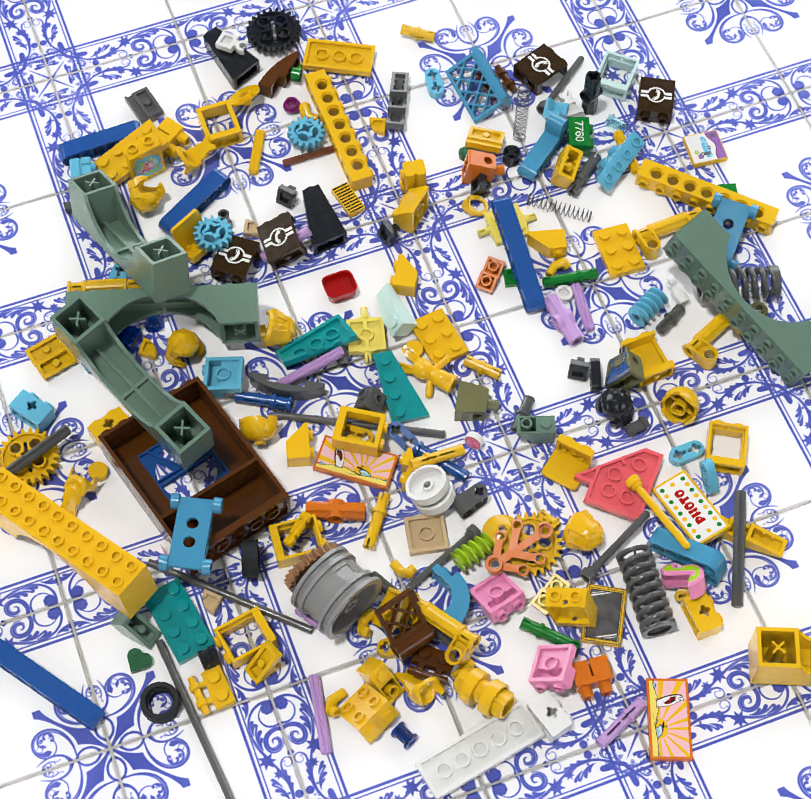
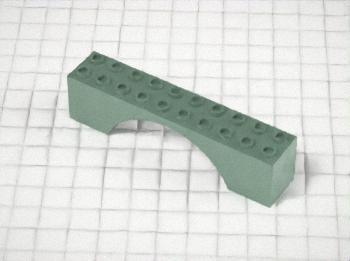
(701, 254)
(156, 265)
(225, 308)
(103, 354)

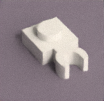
(230, 42)
(575, 108)

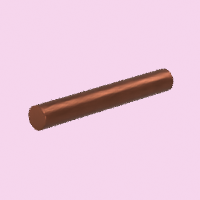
(309, 155)

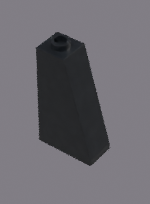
(234, 66)
(322, 221)

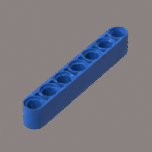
(518, 254)
(49, 687)

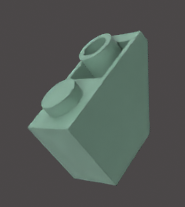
(536, 428)

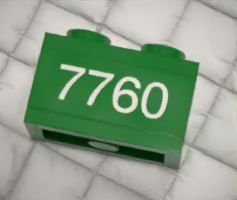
(579, 134)

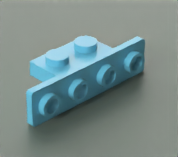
(618, 160)

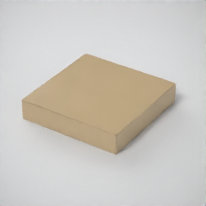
(426, 534)

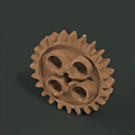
(305, 563)

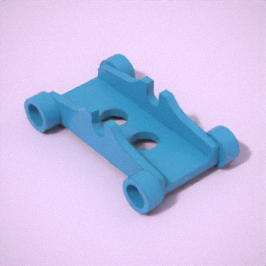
(738, 214)
(195, 556)

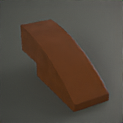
(278, 75)

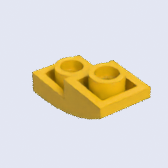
(404, 467)

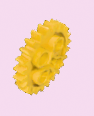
(32, 438)
(550, 551)

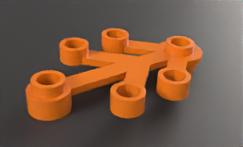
(516, 550)

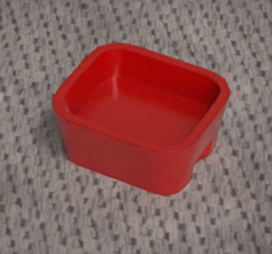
(339, 286)

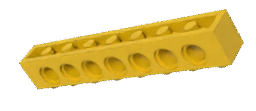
(338, 130)
(677, 185)

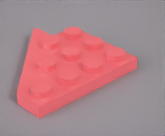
(608, 486)

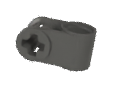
(468, 502)

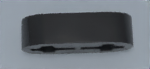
(595, 375)

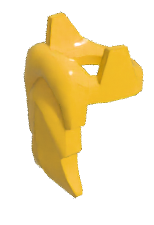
(195, 156)
(75, 489)
(419, 690)

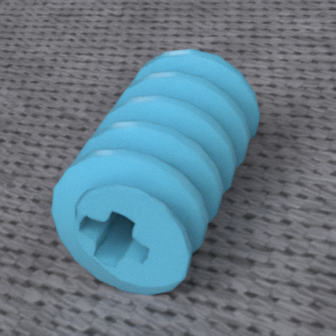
(647, 306)

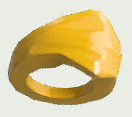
(466, 206)

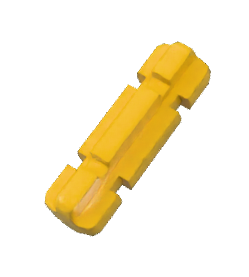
(297, 529)

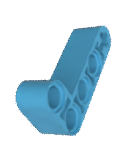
(544, 148)
(706, 557)

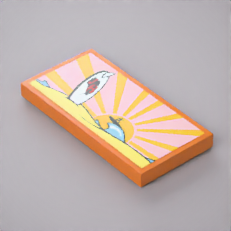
(356, 467)
(668, 720)

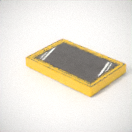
(610, 616)

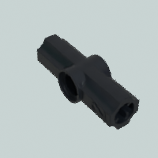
(591, 92)

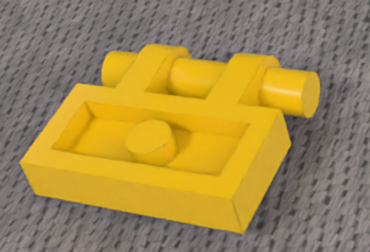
(218, 689)

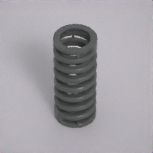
(772, 270)
(650, 588)

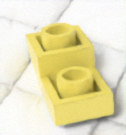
(539, 600)

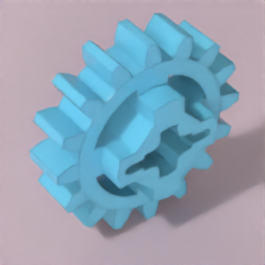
(306, 133)
(211, 234)

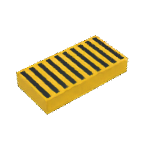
(348, 199)

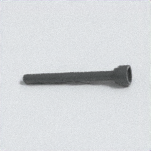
(540, 107)
(470, 533)
(589, 573)

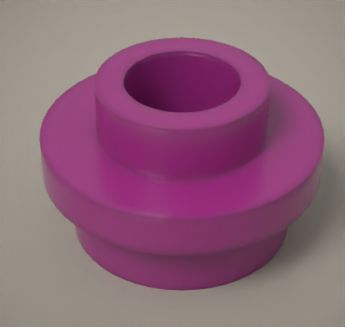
(291, 105)

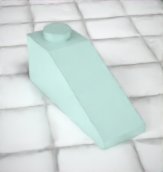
(394, 312)

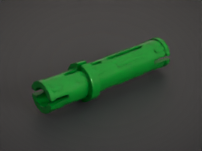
(577, 276)
(546, 633)

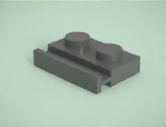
(144, 105)

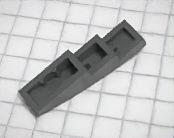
(397, 100)

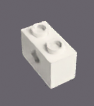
(552, 727)

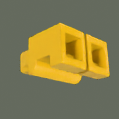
(173, 134)

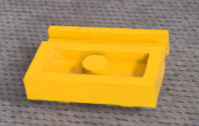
(485, 139)

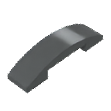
(311, 390)

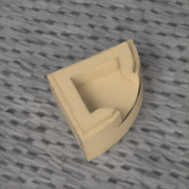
(250, 229)
(211, 601)

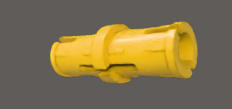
(417, 33)
(482, 367)

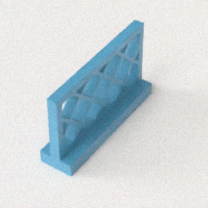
(491, 80)

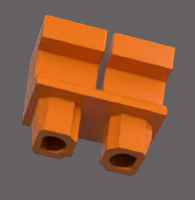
(592, 675)

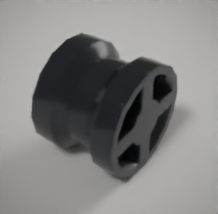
(508, 153)
(208, 657)

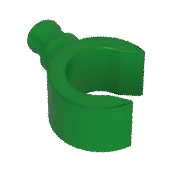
(296, 73)

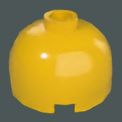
(680, 405)
(258, 428)

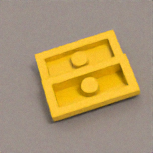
(50, 356)

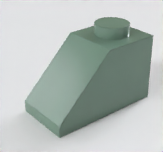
(136, 629)

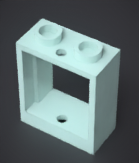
(612, 88)

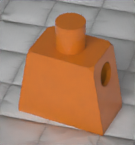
(480, 162)

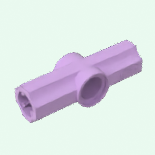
(563, 320)

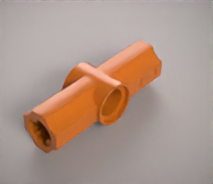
(336, 510)

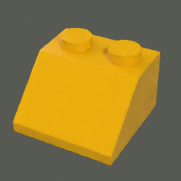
(411, 208)

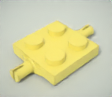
(492, 229)
(370, 335)

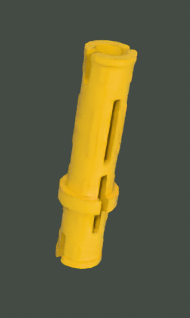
(436, 457)
(378, 515)

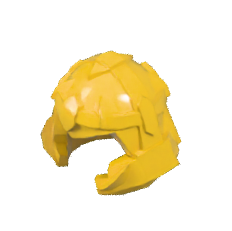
(143, 197)
(280, 329)
(183, 344)
(583, 532)

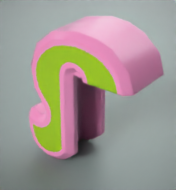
(686, 576)

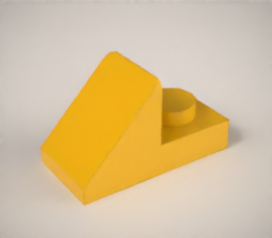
(264, 662)

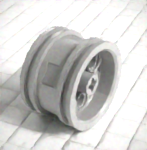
(336, 592)

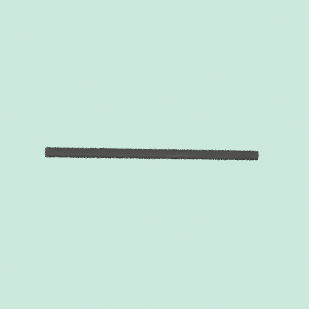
(371, 426)
(234, 598)
(194, 720)

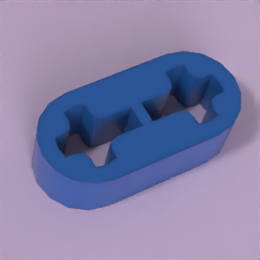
(405, 434)

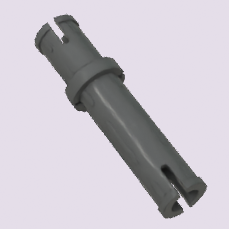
(581, 178)

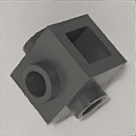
(370, 399)

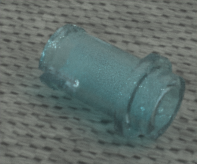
(616, 123)

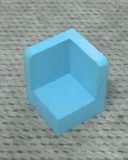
(556, 107)

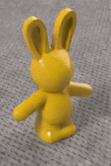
(424, 370)

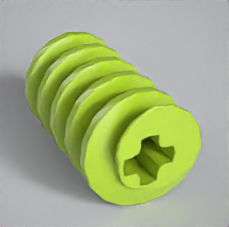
(472, 552)

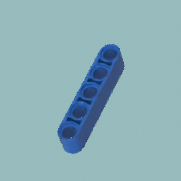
(95, 143)
(198, 198)

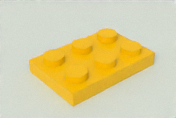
(618, 251)
(439, 337)

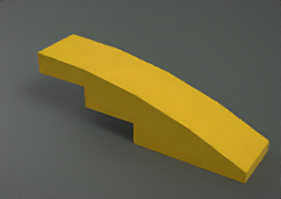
(758, 539)

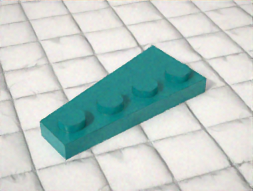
(319, 340)
(401, 400)

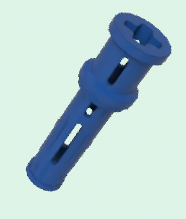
(272, 401)
(448, 466)

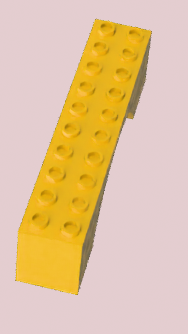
(100, 562)
(779, 656)

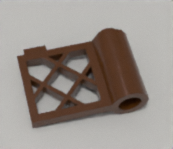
(415, 635)

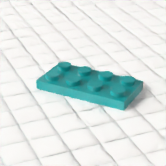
(179, 621)

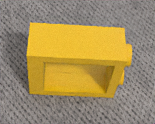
(222, 138)
(735, 430)
(355, 445)
(283, 528)
(579, 606)
(252, 615)

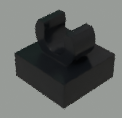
(480, 185)
(286, 195)
(388, 232)
(578, 369)

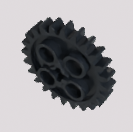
(261, 35)

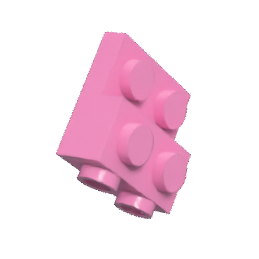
(498, 597)
(553, 668)

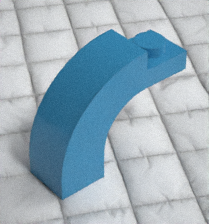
(458, 591)

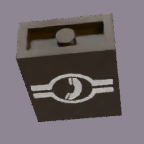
(539, 67)
(655, 100)
(281, 240)
(235, 261)

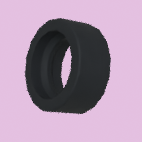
(250, 558)
(155, 688)

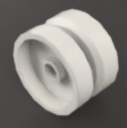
(430, 490)

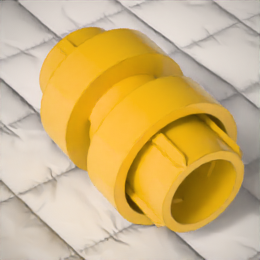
(475, 688)

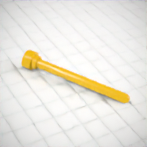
(634, 483)

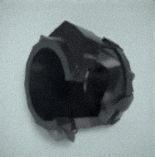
(616, 403)

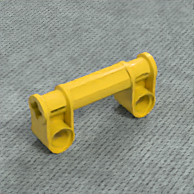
(648, 238)
(102, 284)
(700, 345)
(463, 640)

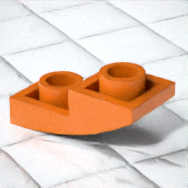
(490, 274)

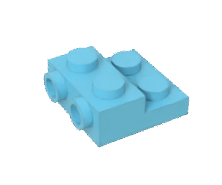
(223, 375)

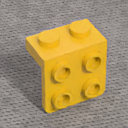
(183, 235)
(567, 461)
(368, 712)

